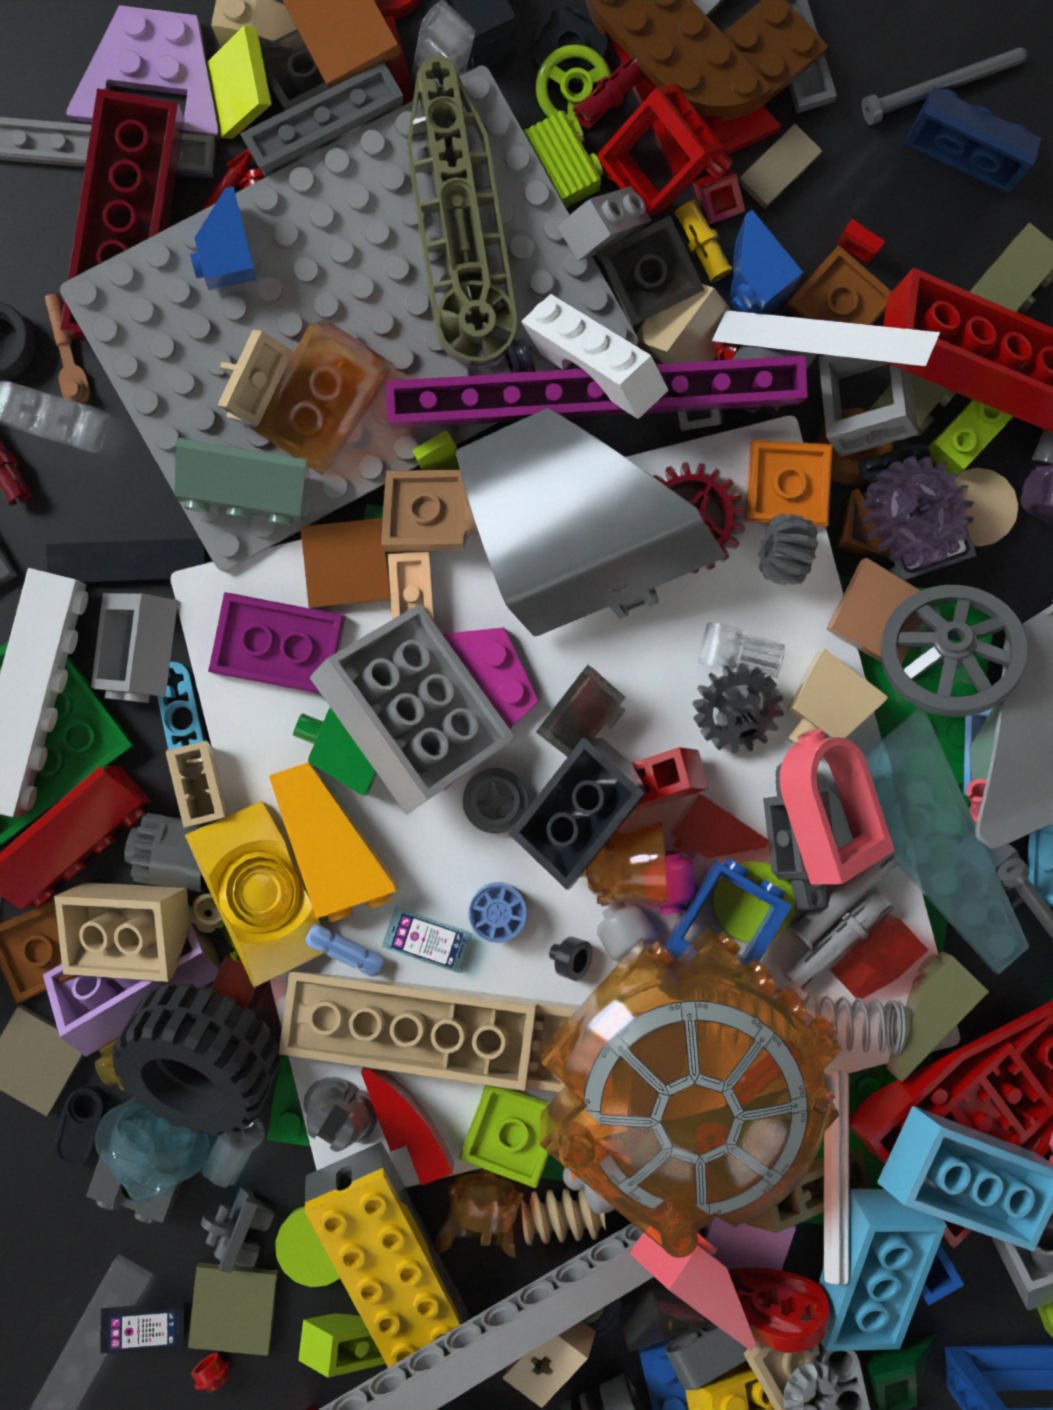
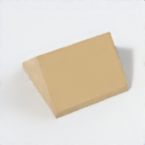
(685, 329)

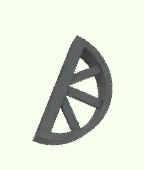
(323, 119)

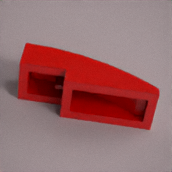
(408, 1125)

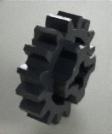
(737, 691)

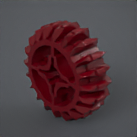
(709, 487)

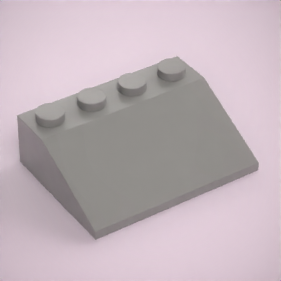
(411, 707)

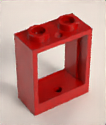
(686, 128)

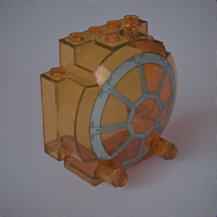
(690, 1089)

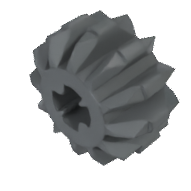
(788, 549)

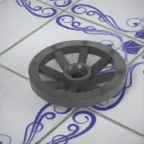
(952, 654)

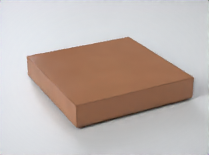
(867, 607)

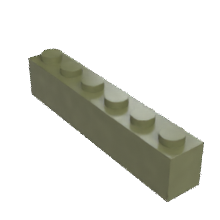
(1006, 283)

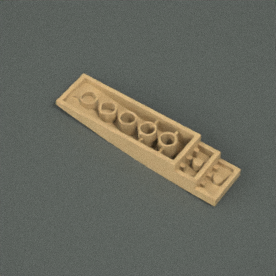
(422, 1029)

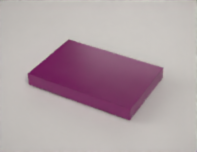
(273, 641)

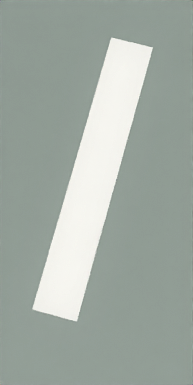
(827, 337)

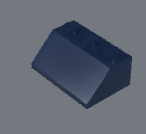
(973, 140)

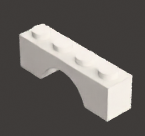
(614, 363)

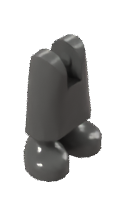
(336, 1119)

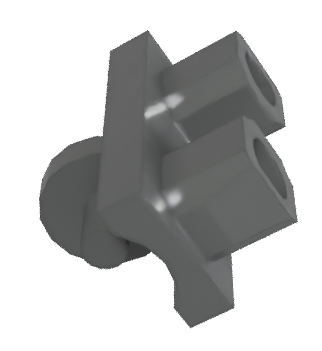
(231, 1227)

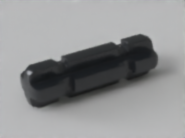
(871, 467)

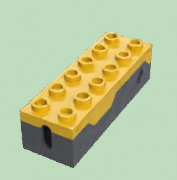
(383, 1253)

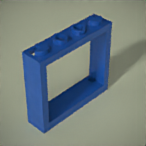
(979, 1371)

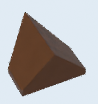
(852, 533)

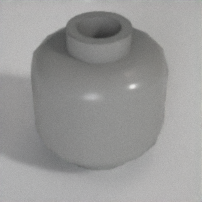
(624, 928)

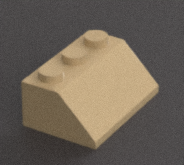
(122, 930)

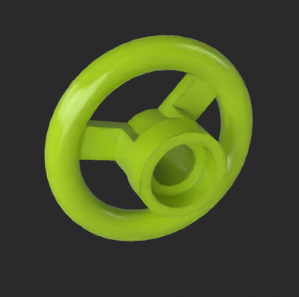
(549, 70)

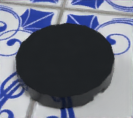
(566, 28)

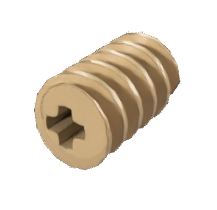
(559, 1217)

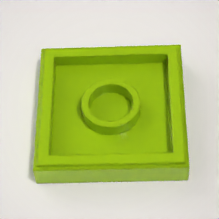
(507, 1135)

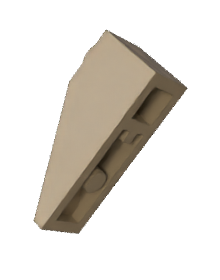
(268, 17)

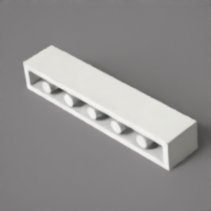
(32, 679)

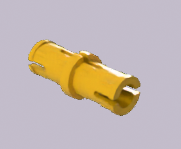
(703, 241)

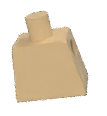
(832, 698)
(197, 784)

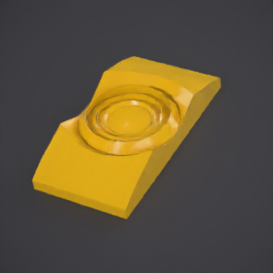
(256, 891)

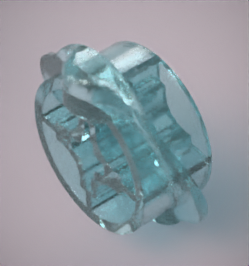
(148, 1151)

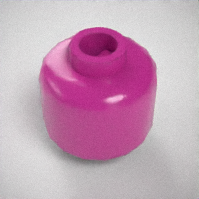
(679, 881)

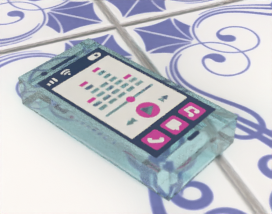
(427, 939)

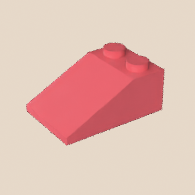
(700, 1283)

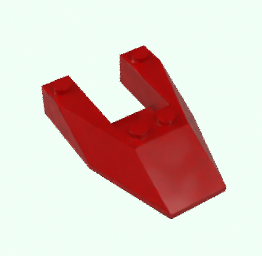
(990, 1084)

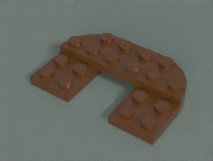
(714, 70)

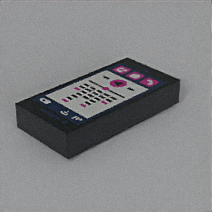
(142, 1327)

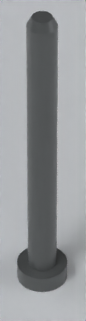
(875, 108)
(1015, 874)

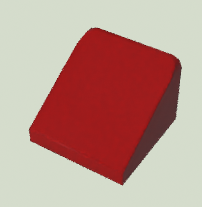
(719, 197)

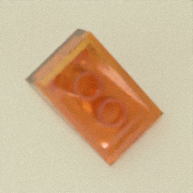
(323, 394)

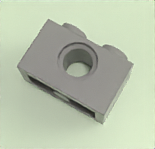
(604, 222)

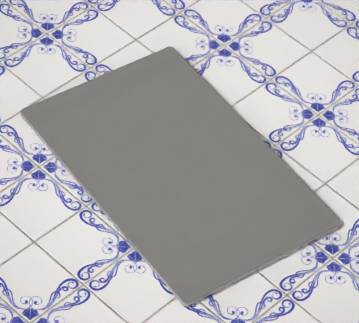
(339, 246)

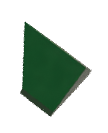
(898, 1373)

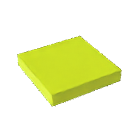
(238, 82)

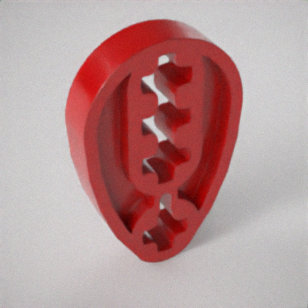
(791, 1292)

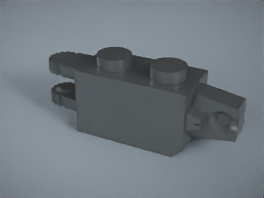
(785, 853)

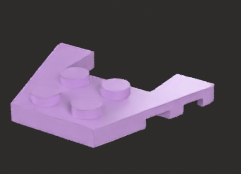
(151, 54)

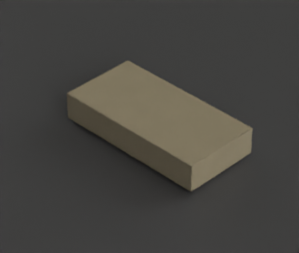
(780, 166)

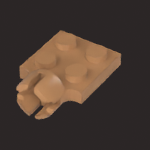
(426, 512)

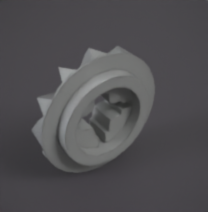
(805, 1381)

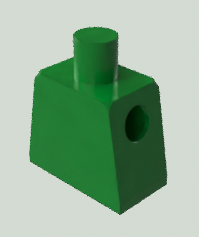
(336, 751)

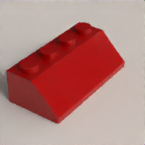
(69, 835)

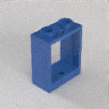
(736, 874)

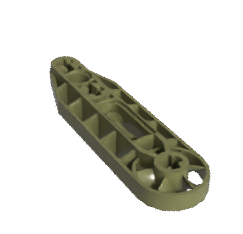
(455, 192)

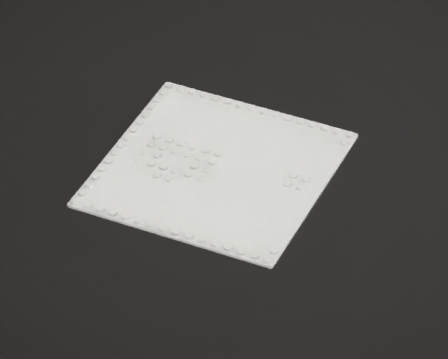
(446, 859)

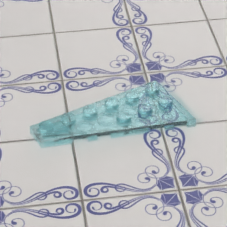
(938, 840)

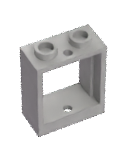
(871, 427)
(134, 646)

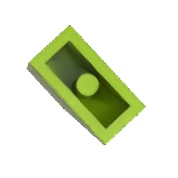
(338, 1345)

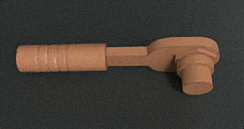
(72, 378)

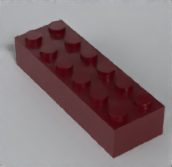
(124, 181)

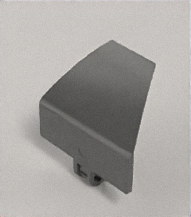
(576, 523)

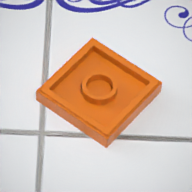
(788, 481)

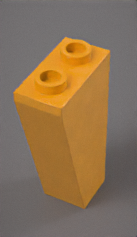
(329, 846)

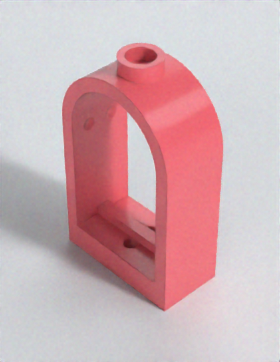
(808, 817)

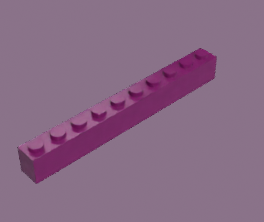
(577, 395)

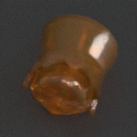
(630, 868)
(482, 1209)

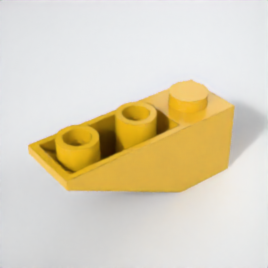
(730, 1391)

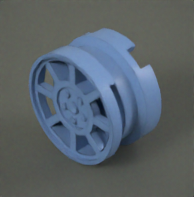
(497, 912)

